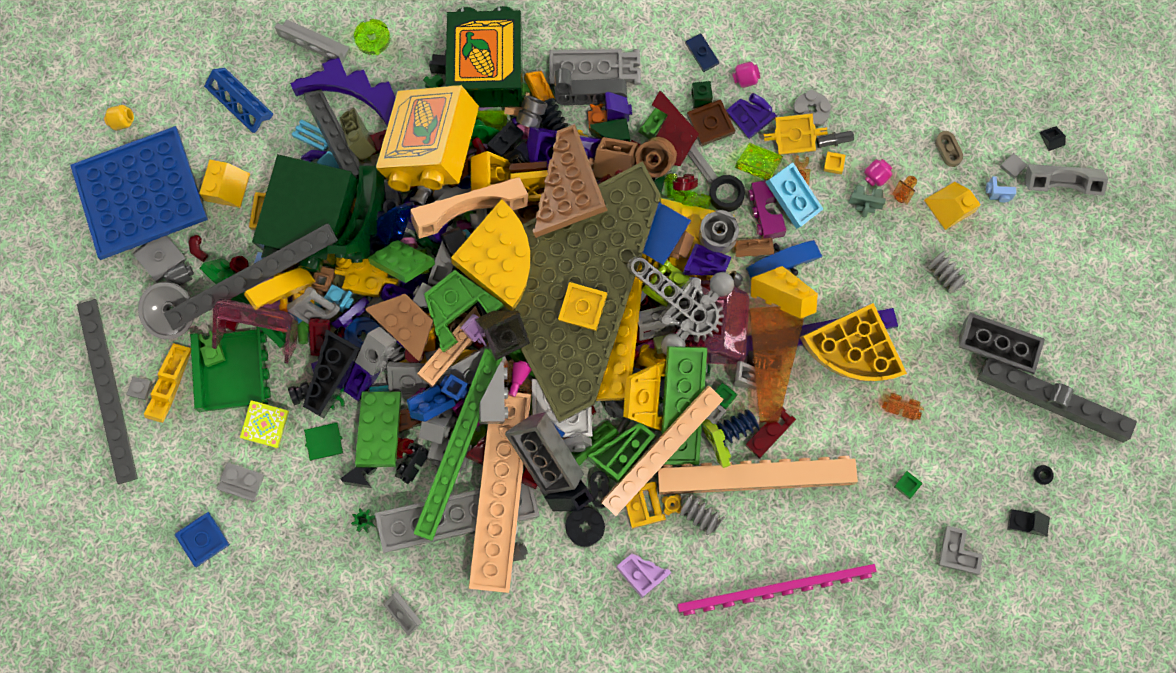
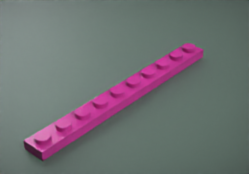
(785, 588)

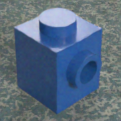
(454, 387)

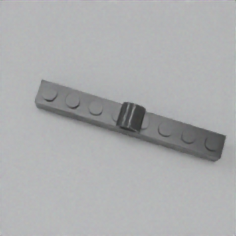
(1057, 399)

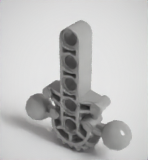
(720, 286)

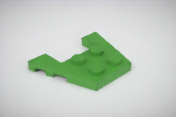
(451, 299)

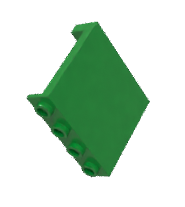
(238, 378)

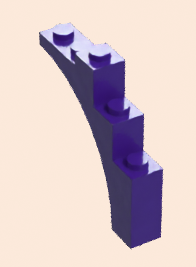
(334, 79)

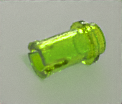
(669, 179)

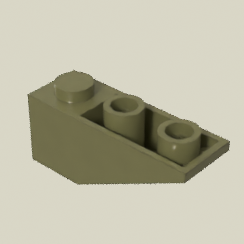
(357, 135)

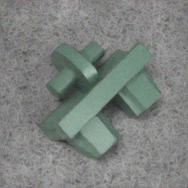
(866, 202)

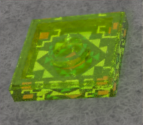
(759, 161)

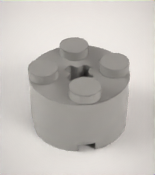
(719, 221)

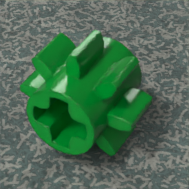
(365, 526)

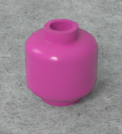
(746, 74)
(878, 173)

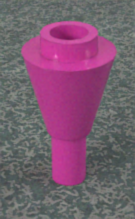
(519, 374)

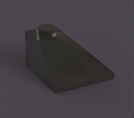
(502, 332)

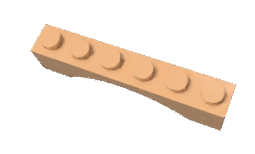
(433, 216)

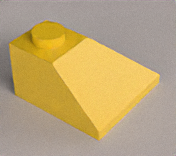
(952, 204)

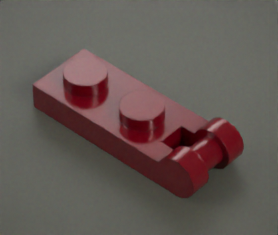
(769, 434)

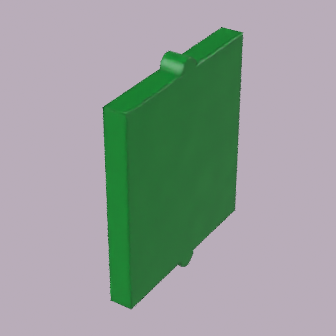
(323, 441)

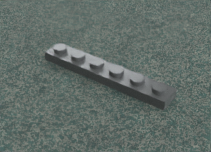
(332, 131)

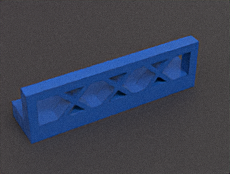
(240, 95)

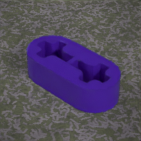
(396, 291)

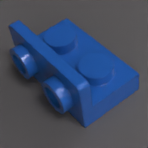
(429, 404)

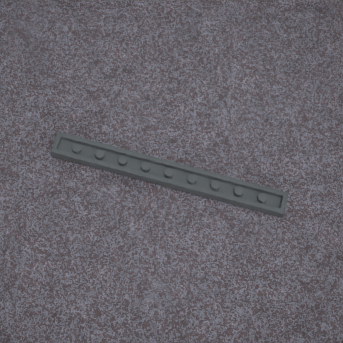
(251, 276)
(107, 392)

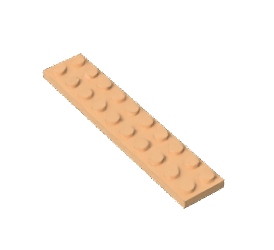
(498, 503)

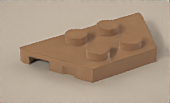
(404, 322)

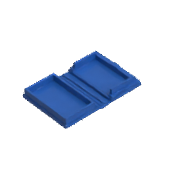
(665, 233)

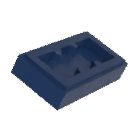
(702, 52)

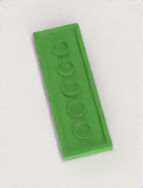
(683, 384)

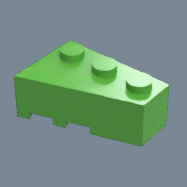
(623, 452)

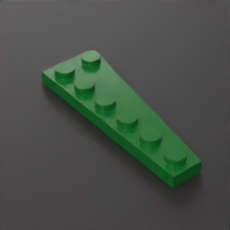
(220, 270)

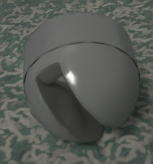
(737, 278)

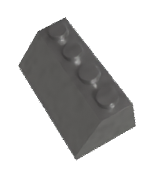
(1001, 343)
(545, 454)

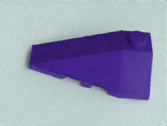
(541, 144)

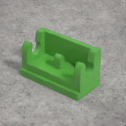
(653, 124)

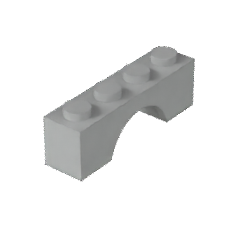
(1082, 179)

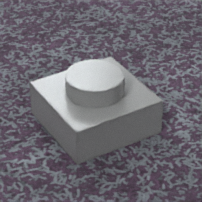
(139, 388)

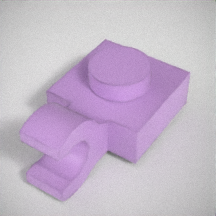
(472, 331)

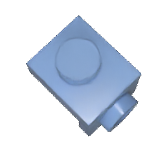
(995, 192)

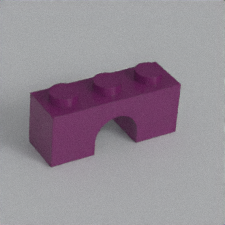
(768, 224)

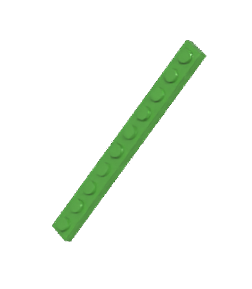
(456, 449)

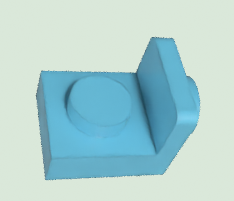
(340, 297)

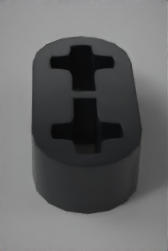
(594, 488)

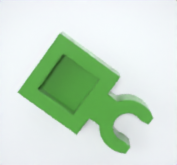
(210, 355)

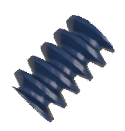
(738, 425)

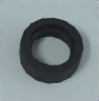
(727, 179)

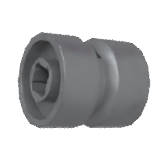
(531, 112)

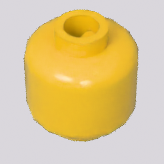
(119, 117)

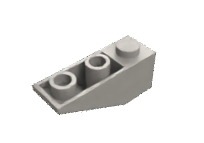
(492, 406)

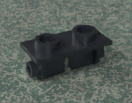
(406, 469)

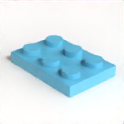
(794, 195)

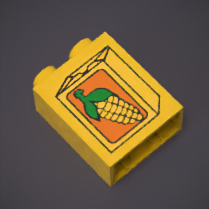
(427, 137)

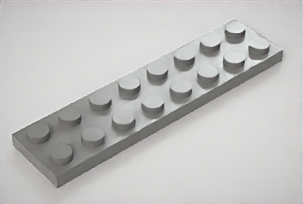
(458, 519)

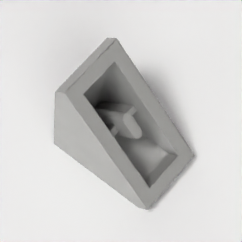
(744, 376)

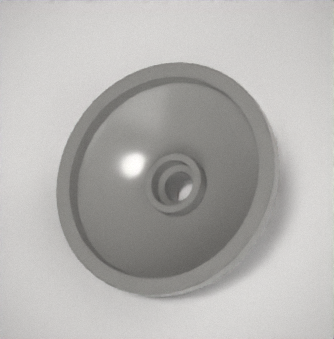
(157, 301)

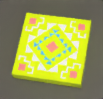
(264, 424)

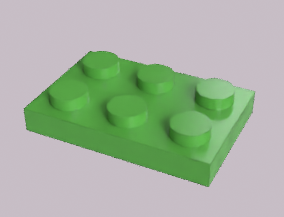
(401, 261)

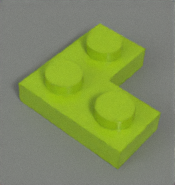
(716, 438)

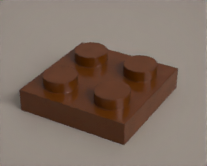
(711, 122)

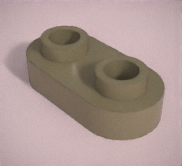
(949, 149)

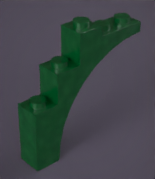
(370, 199)

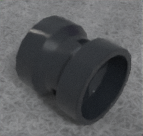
(297, 393)

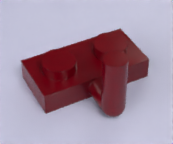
(317, 334)

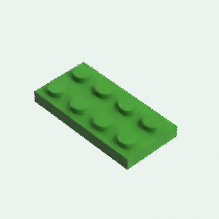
(378, 429)

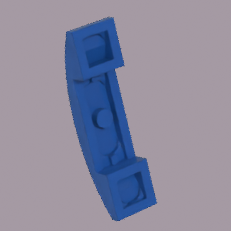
(788, 258)

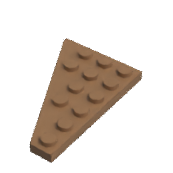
(569, 187)

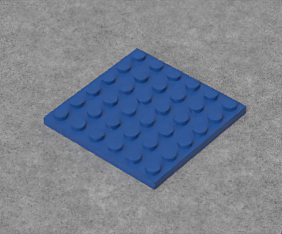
(138, 193)

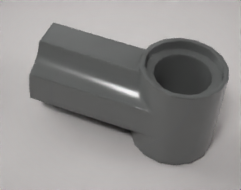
(391, 198)

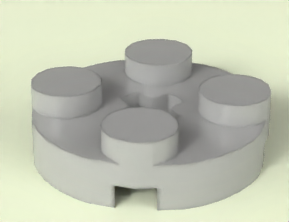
(814, 99)

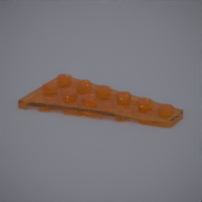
(774, 347)

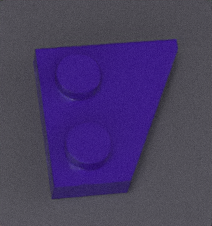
(750, 117)
(706, 262)

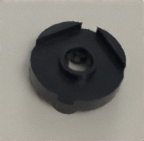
(591, 536)

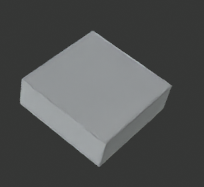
(1013, 166)

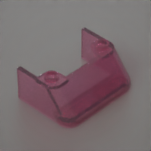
(262, 317)
(732, 343)

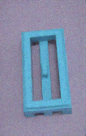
(300, 129)

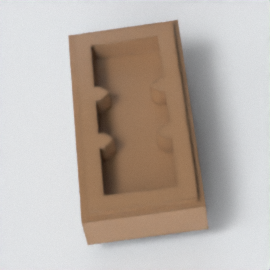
(754, 247)

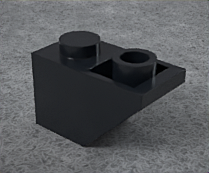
(569, 500)

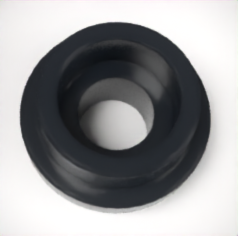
(1047, 470)

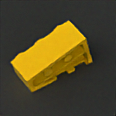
(786, 291)

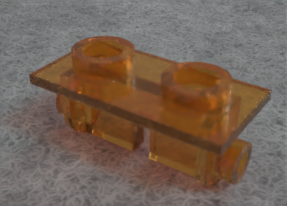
(904, 190)
(910, 407)

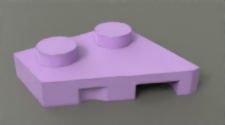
(641, 574)

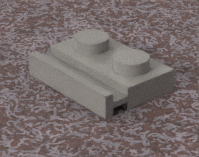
(240, 482)

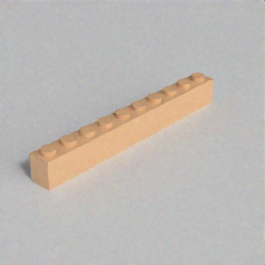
(757, 476)

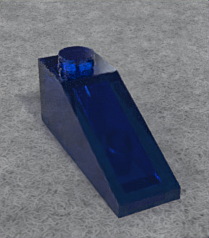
(393, 223)

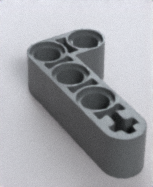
(585, 91)

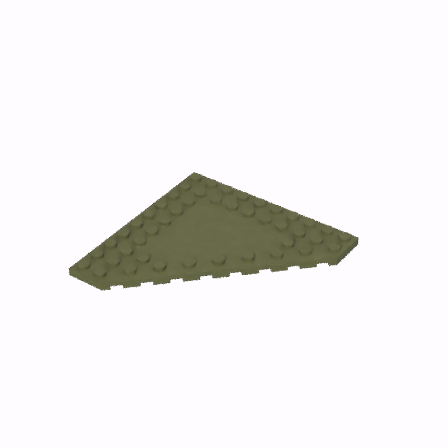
(592, 254)

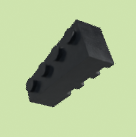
(330, 374)

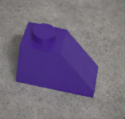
(617, 107)
(359, 382)

